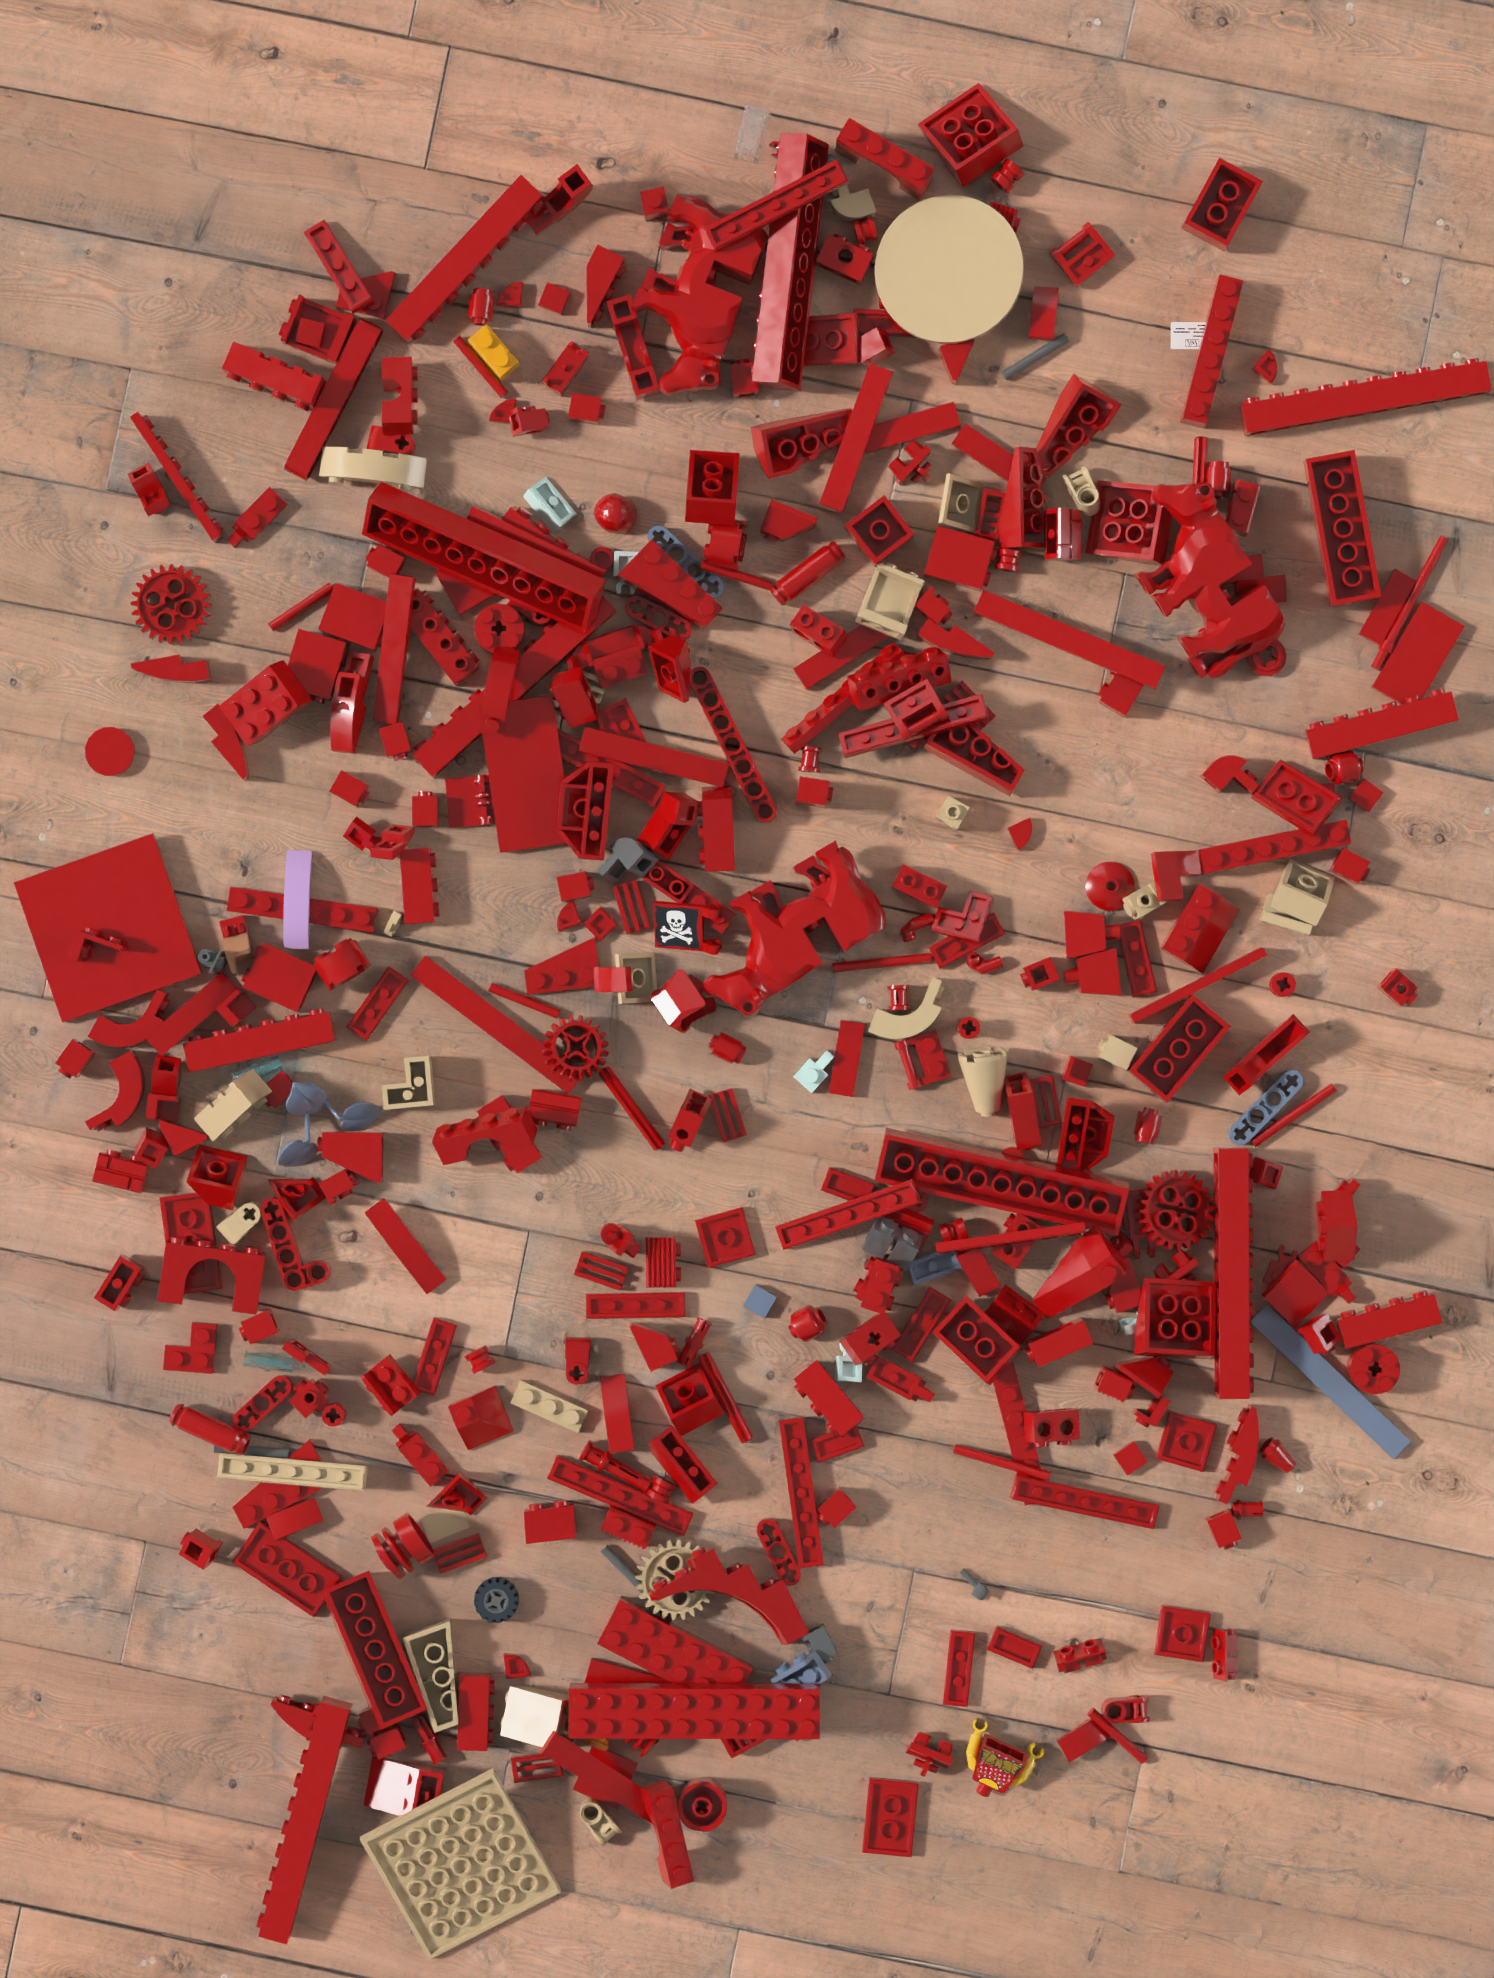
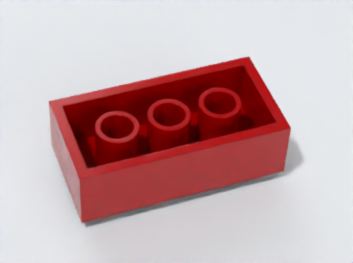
(1178, 1048)

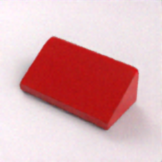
(1275, 584)

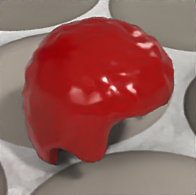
(615, 513)

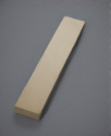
(292, 1472)

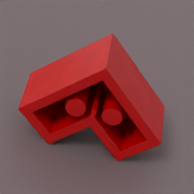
(1337, 1225)

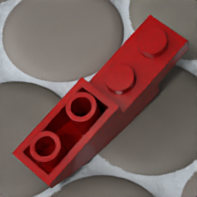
(347, 703)
(683, 891)
(1245, 1446)
(300, 1719)

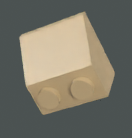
(1302, 892)

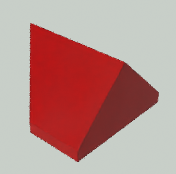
(297, 1195)
(459, 1495)

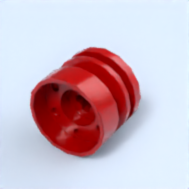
(402, 1546)

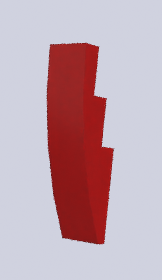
(191, 1014)
(405, 1246)

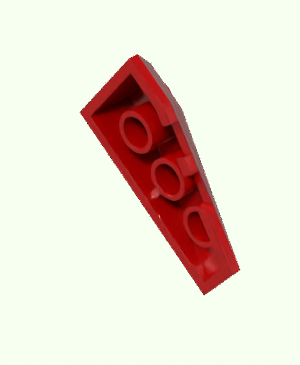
(1074, 420)
(1082, 1272)

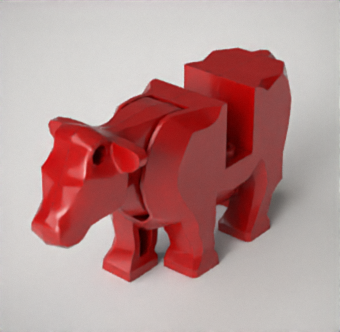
(693, 308)
(1201, 561)
(778, 945)

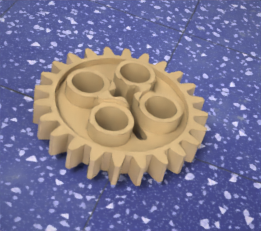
(650, 1572)

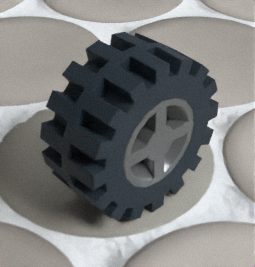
(493, 1610)

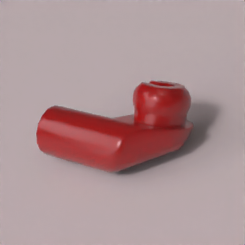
(915, 923)

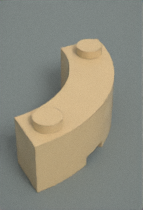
(372, 466)

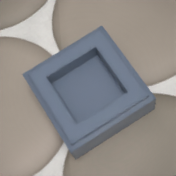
(759, 1301)

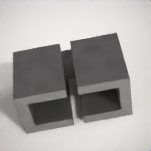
(904, 1247)

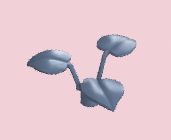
(310, 1098)

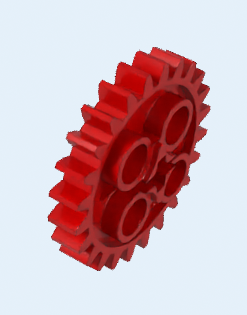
(181, 624)
(1179, 1188)

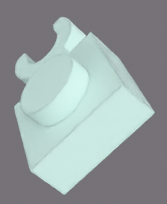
(621, 559)
(846, 1369)

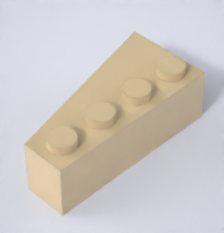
(432, 1665)

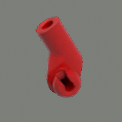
(982, 965)

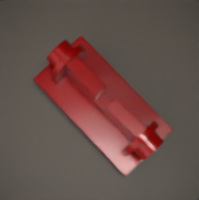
(1090, 1651)
(1224, 1666)

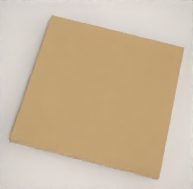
(460, 1864)

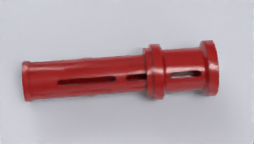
(605, 1461)

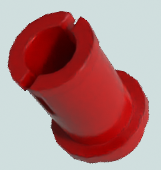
(1247, 1509)

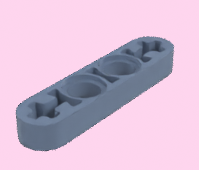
(688, 559)
(1267, 1109)

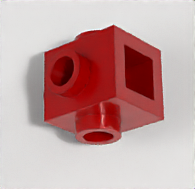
(303, 1403)

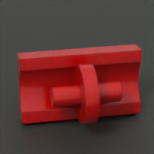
(903, 471)
(619, 1239)
(1184, 1265)
(940, 1757)

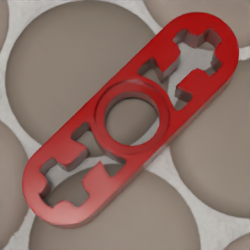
(639, 615)
(280, 1395)
(792, 1565)

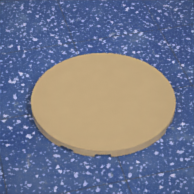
(949, 269)

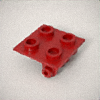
(469, 801)

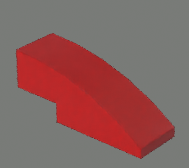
(954, 641)
(174, 669)
(228, 741)
(617, 1413)

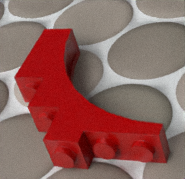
(770, 1602)

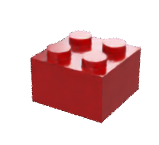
(879, 531)

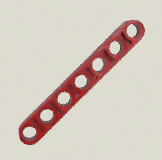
(333, 399)
(723, 736)

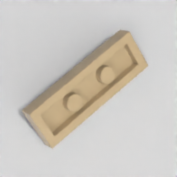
(549, 1406)

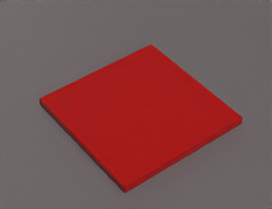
(122, 896)

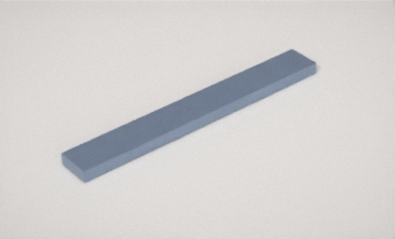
(1330, 1381)

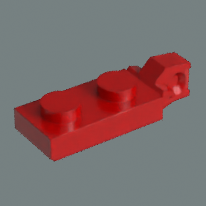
(257, 517)
(1327, 1273)
(899, 1380)
(420, 1455)

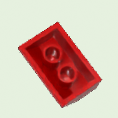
(1200, 928)

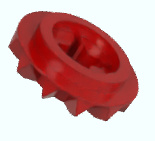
(1272, 667)

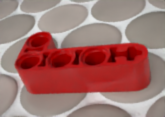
(290, 1242)

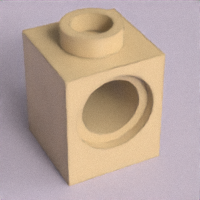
(952, 813)
(1116, 1051)

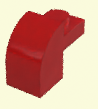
(149, 489)
(1227, 768)

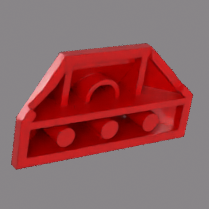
(585, 809)
(1084, 1134)

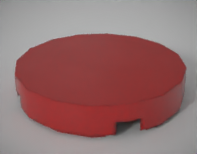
(109, 751)

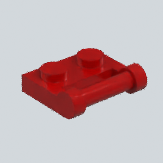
(1088, 260)
(912, 703)
(930, 1057)

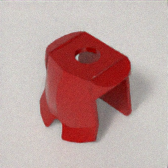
(682, 1001)

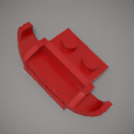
(615, 654)

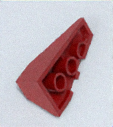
(794, 441)
(1024, 504)

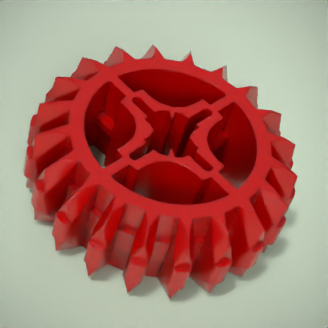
(568, 1040)

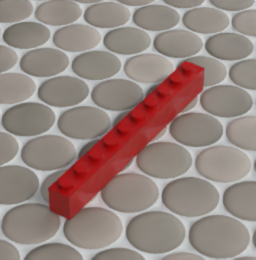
(1365, 398)
(533, 666)
(305, 1819)

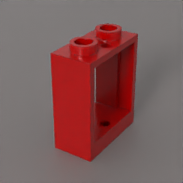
(1058, 1342)

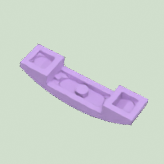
(297, 899)

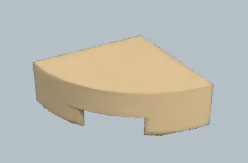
(393, 923)

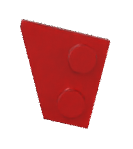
(380, 290)

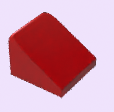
(1265, 1173)

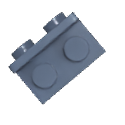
(803, 1670)

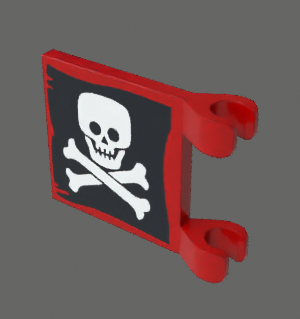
(683, 927)

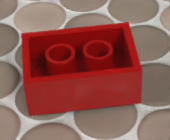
(1222, 204)
(712, 487)
(265, 703)
(978, 1340)

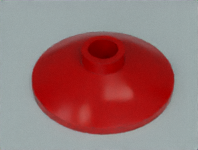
(1098, 879)

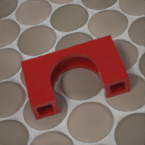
(860, 142)
(182, 1256)

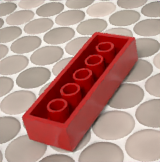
(1342, 529)
(668, 1648)
(374, 1650)

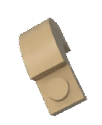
(905, 1026)

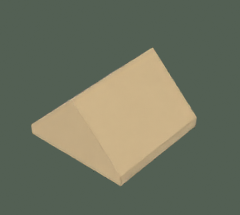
(960, 504)
(643, 976)

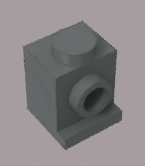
(821, 1642)

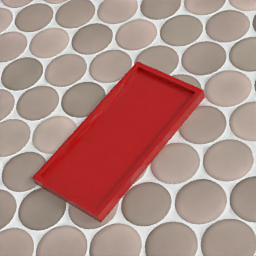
(526, 775)

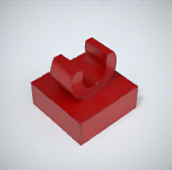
(233, 926)

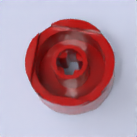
(726, 545)
(490, 618)
(342, 964)
(1381, 1380)
(700, 1818)

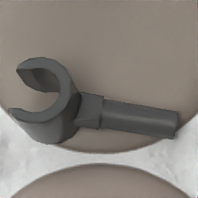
(980, 1590)

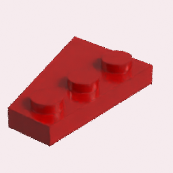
(565, 970)

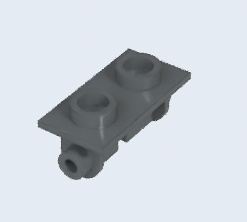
(214, 960)

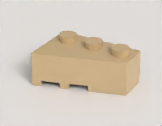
(233, 1105)

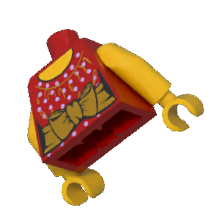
(997, 1763)

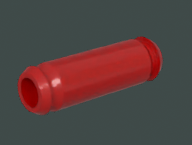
(807, 573)
(210, 1429)

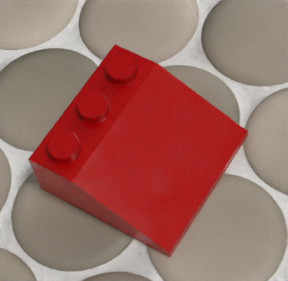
(971, 134)
(1129, 524)
(1176, 1319)

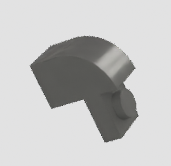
(627, 856)

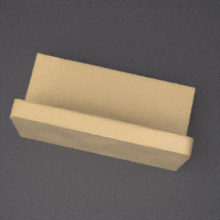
(1283, 920)

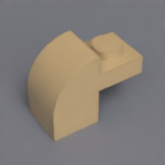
(852, 206)

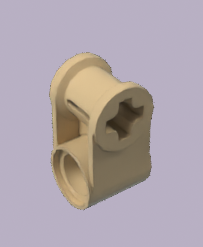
(1081, 487)
(238, 1224)
(602, 1825)

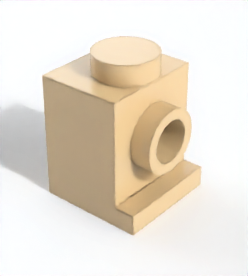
(1134, 906)

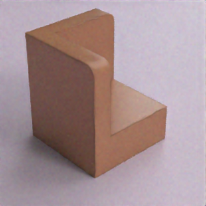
(237, 949)

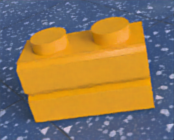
(493, 352)

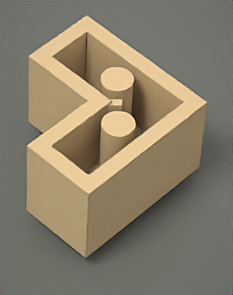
(418, 1087)

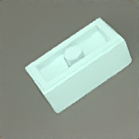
(549, 504)

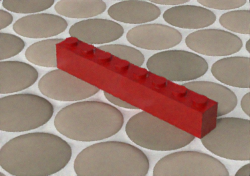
(465, 259)

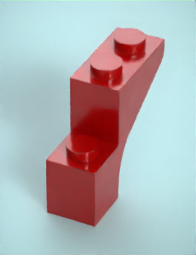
(1266, 1054)

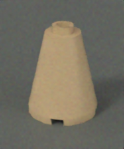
(984, 1077)

